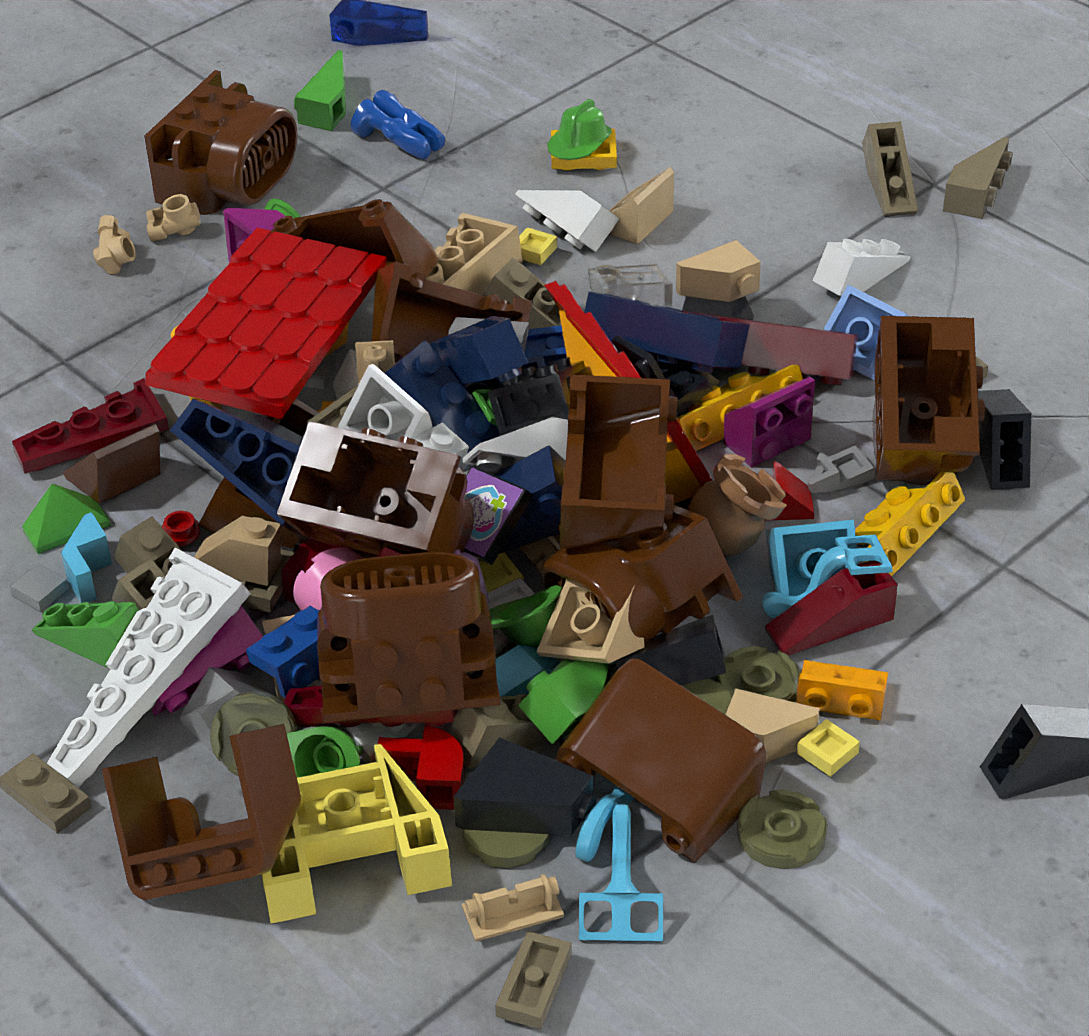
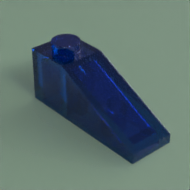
(376, 23)

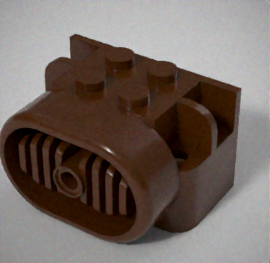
(220, 147)
(925, 398)
(377, 493)
(668, 567)
(404, 637)

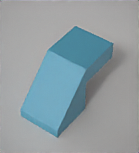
(83, 554)
(518, 668)

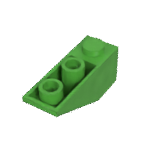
(323, 98)
(87, 628)
(563, 696)

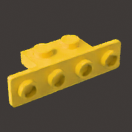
(706, 417)
(911, 517)

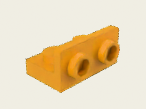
(842, 689)

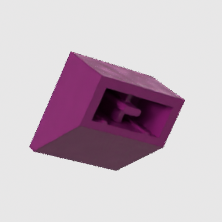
(771, 423)

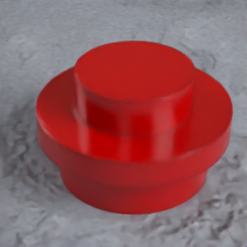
(181, 527)

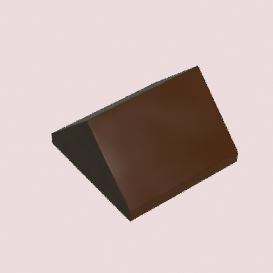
(118, 466)

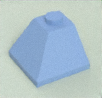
(861, 315)

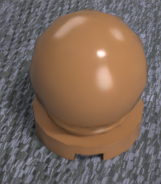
(738, 503)

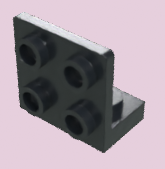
(684, 382)
(533, 395)

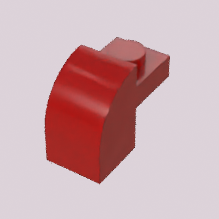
(432, 762)

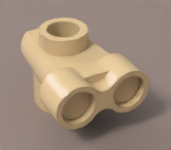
(175, 217)
(114, 246)

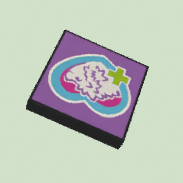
(496, 512)

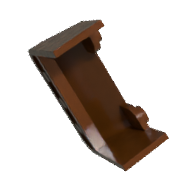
(163, 838)

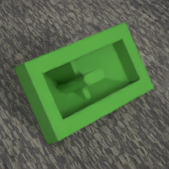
(58, 516)

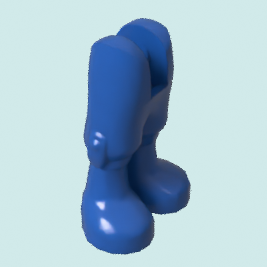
(398, 124)

